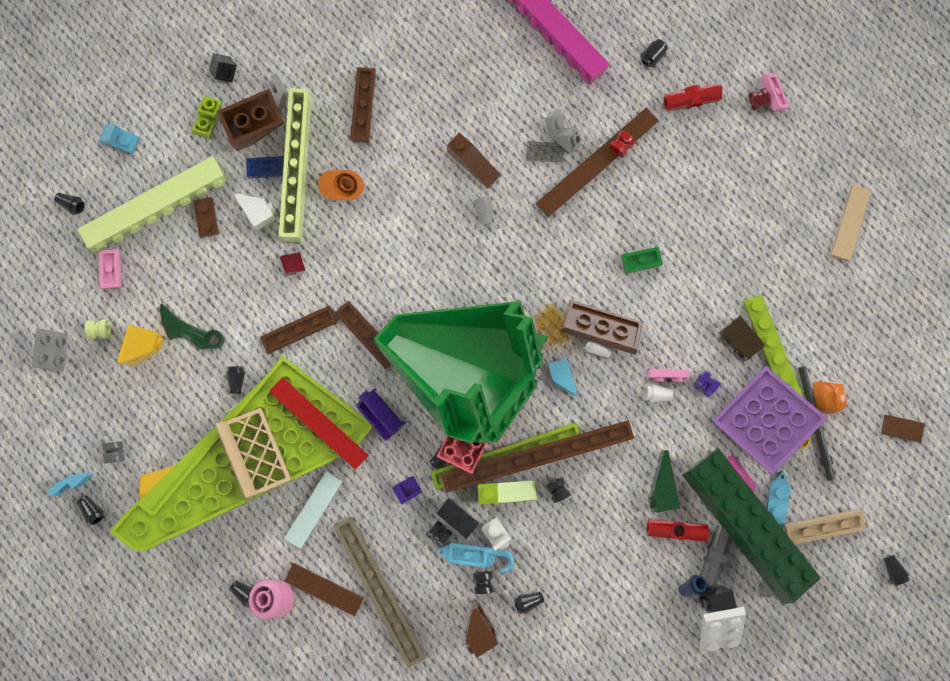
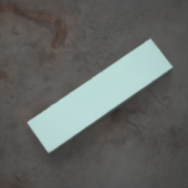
(313, 510)

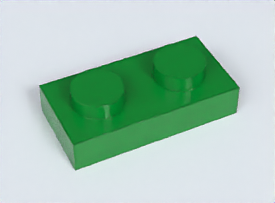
(641, 260)

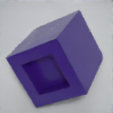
(407, 490)

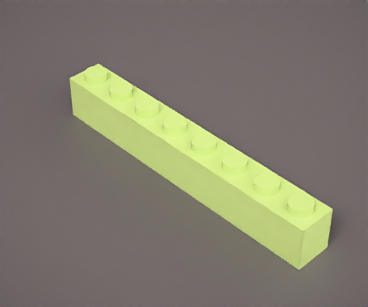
(295, 165)
(152, 204)

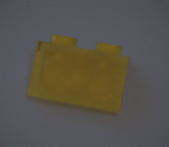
(552, 321)

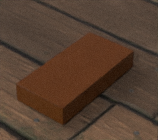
(902, 428)

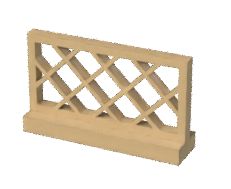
(235, 458)

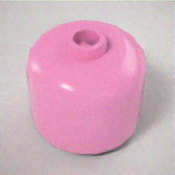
(271, 599)

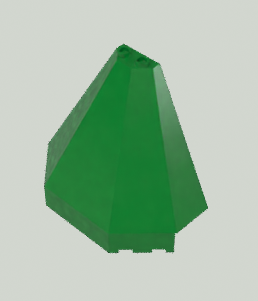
(467, 365)

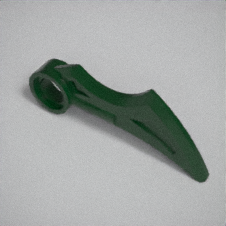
(178, 328)

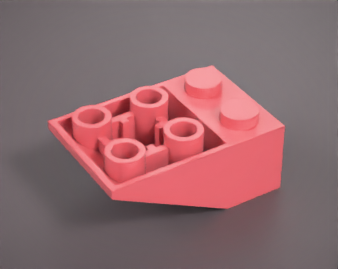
(461, 453)

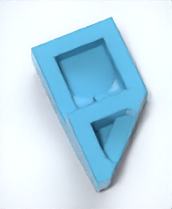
(562, 375)

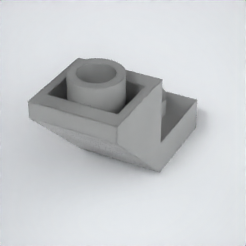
(280, 93)
(566, 137)

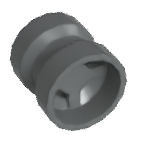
(111, 457)

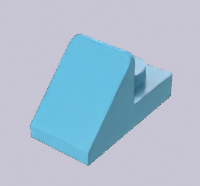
(118, 138)

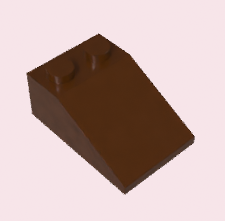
(250, 119)

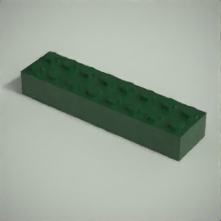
(751, 527)

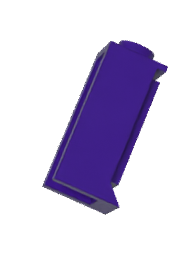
(379, 414)

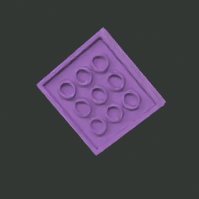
(769, 420)

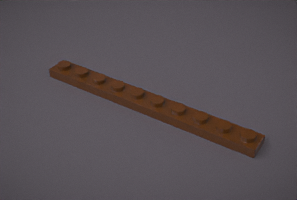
(538, 456)

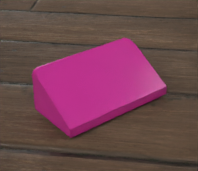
(742, 472)

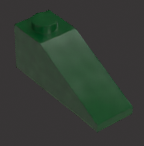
(663, 489)

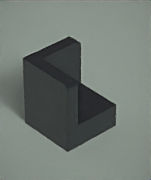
(222, 67)

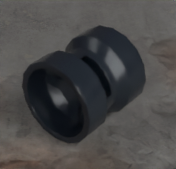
(558, 490)
(443, 536)
(483, 582)

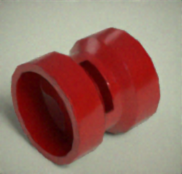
(622, 144)

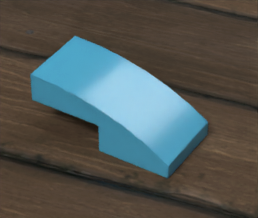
(74, 482)

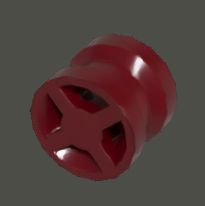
(759, 99)

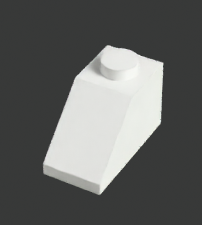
(257, 210)

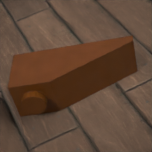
(471, 159)

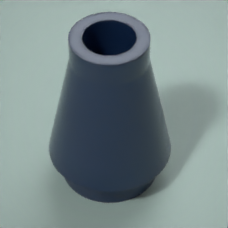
(693, 586)

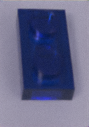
(265, 167)

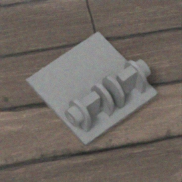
(49, 350)

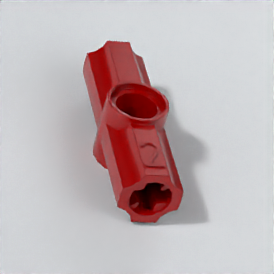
(693, 96)
(689, 531)

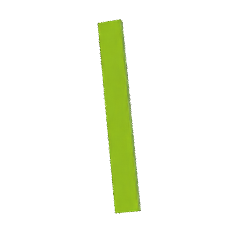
(551, 436)

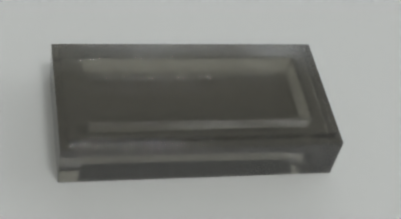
(544, 152)

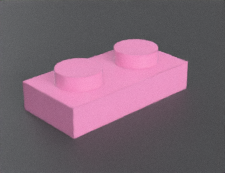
(777, 98)
(110, 269)
(659, 375)

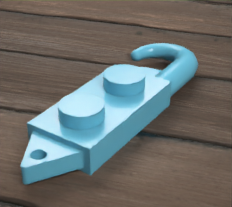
(779, 498)
(474, 555)

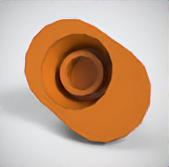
(341, 184)
(829, 397)

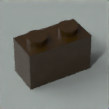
(741, 339)

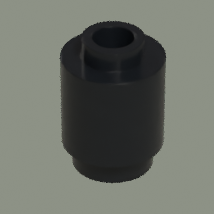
(653, 53)

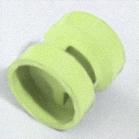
(98, 329)

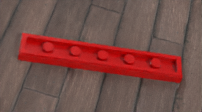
(319, 423)

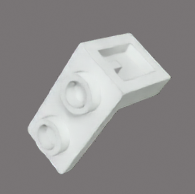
(496, 534)

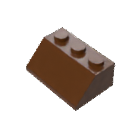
(479, 631)

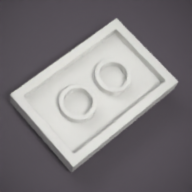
(722, 629)

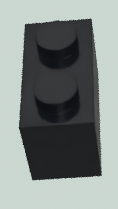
(457, 518)
(717, 599)

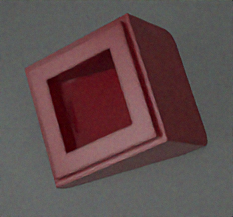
(292, 263)

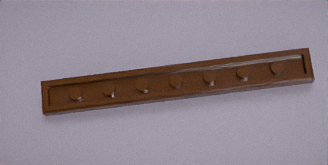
(593, 165)

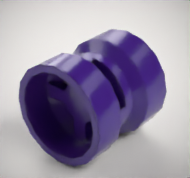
(703, 382)

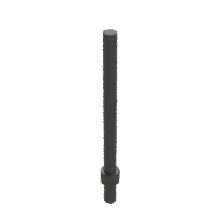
(825, 459)

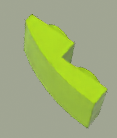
(206, 117)

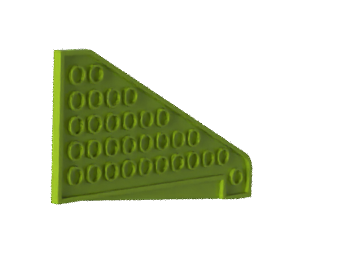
(203, 480)

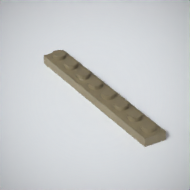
(379, 592)

